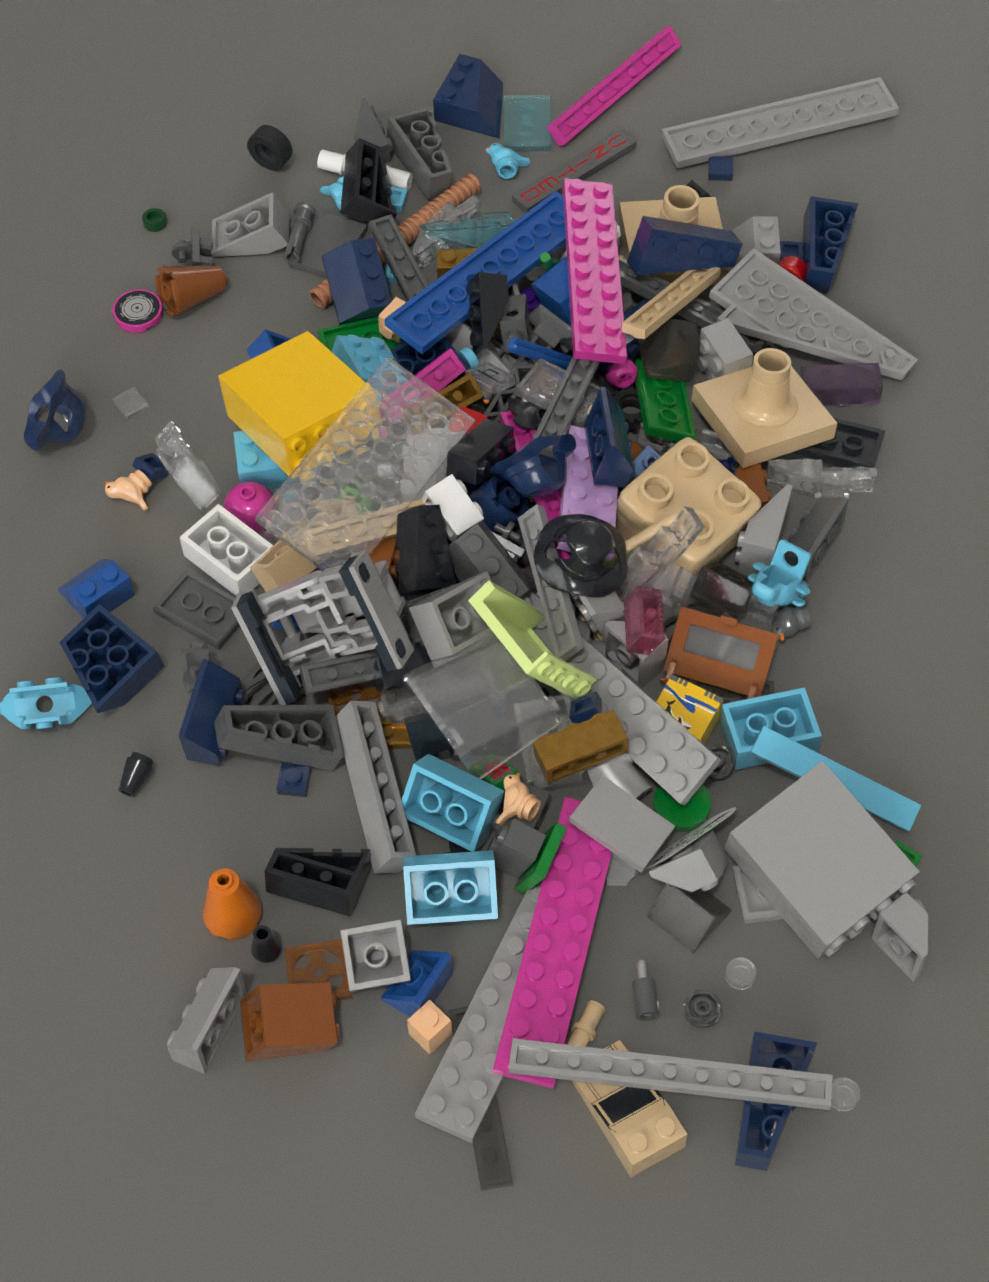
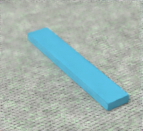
(871, 795)

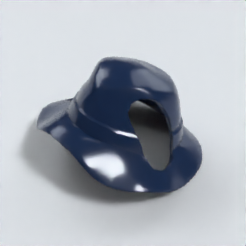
(60, 398)
(534, 473)

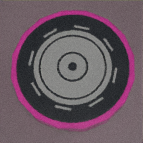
(137, 310)

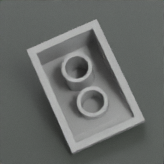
(252, 228)
(763, 533)
(449, 620)

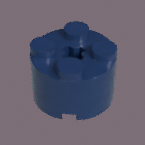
(500, 502)

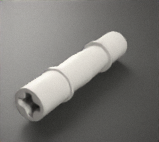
(335, 163)

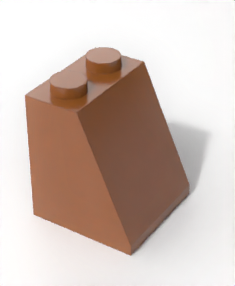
(288, 1020)

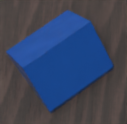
(428, 975)

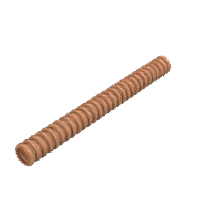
(409, 229)

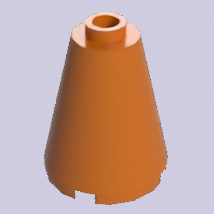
(230, 906)

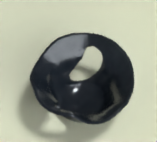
(589, 543)

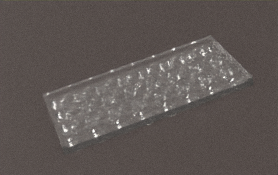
(365, 468)

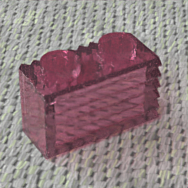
(644, 620)

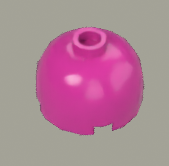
(247, 501)

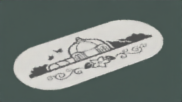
(690, 837)

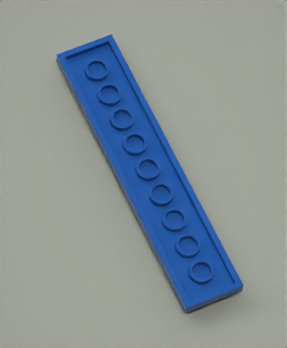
(511, 252)

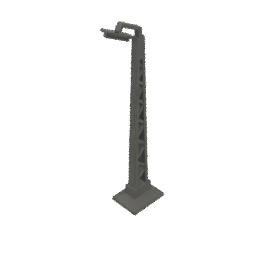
(548, 333)

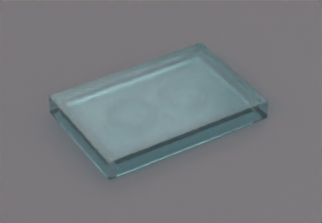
(526, 123)

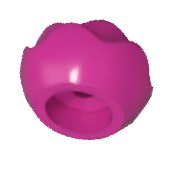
(621, 374)

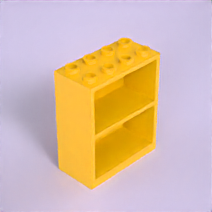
(289, 397)

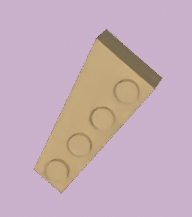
(280, 566)

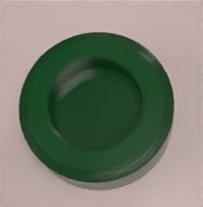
(154, 220)

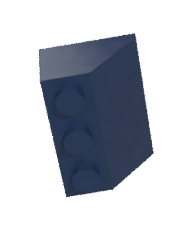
(356, 280)
(608, 442)
(211, 692)

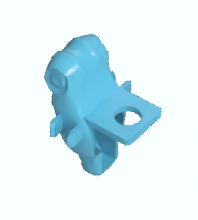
(779, 581)

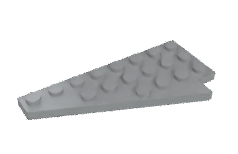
(784, 310)

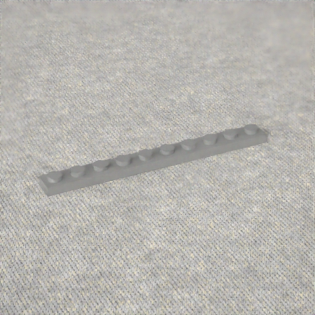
(671, 1074)

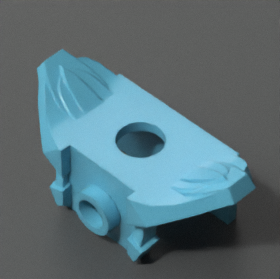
(21, 703)

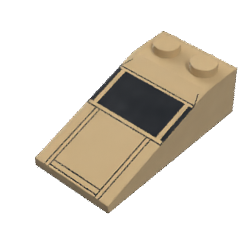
(634, 1121)

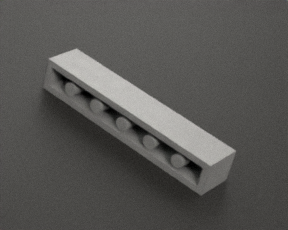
(374, 786)

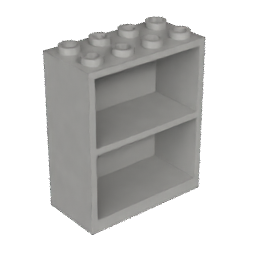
(821, 860)

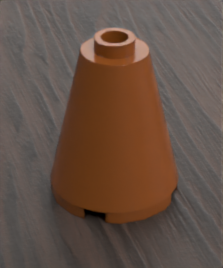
(188, 285)

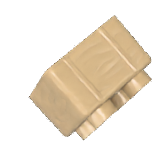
(694, 479)

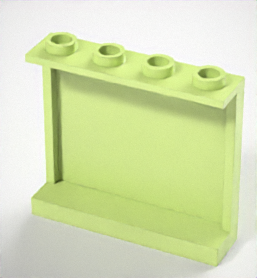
(513, 624)

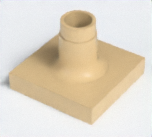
(680, 205)
(763, 410)

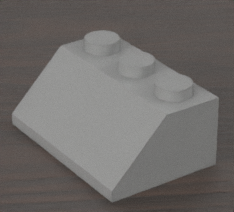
(207, 1018)

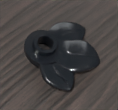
(526, 413)

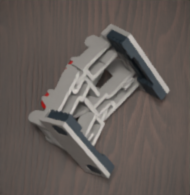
(321, 607)

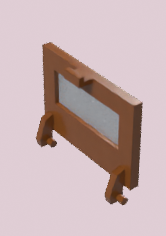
(720, 652)

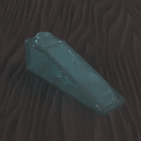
(466, 231)

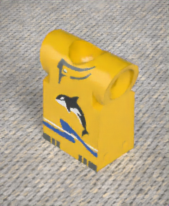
(691, 706)

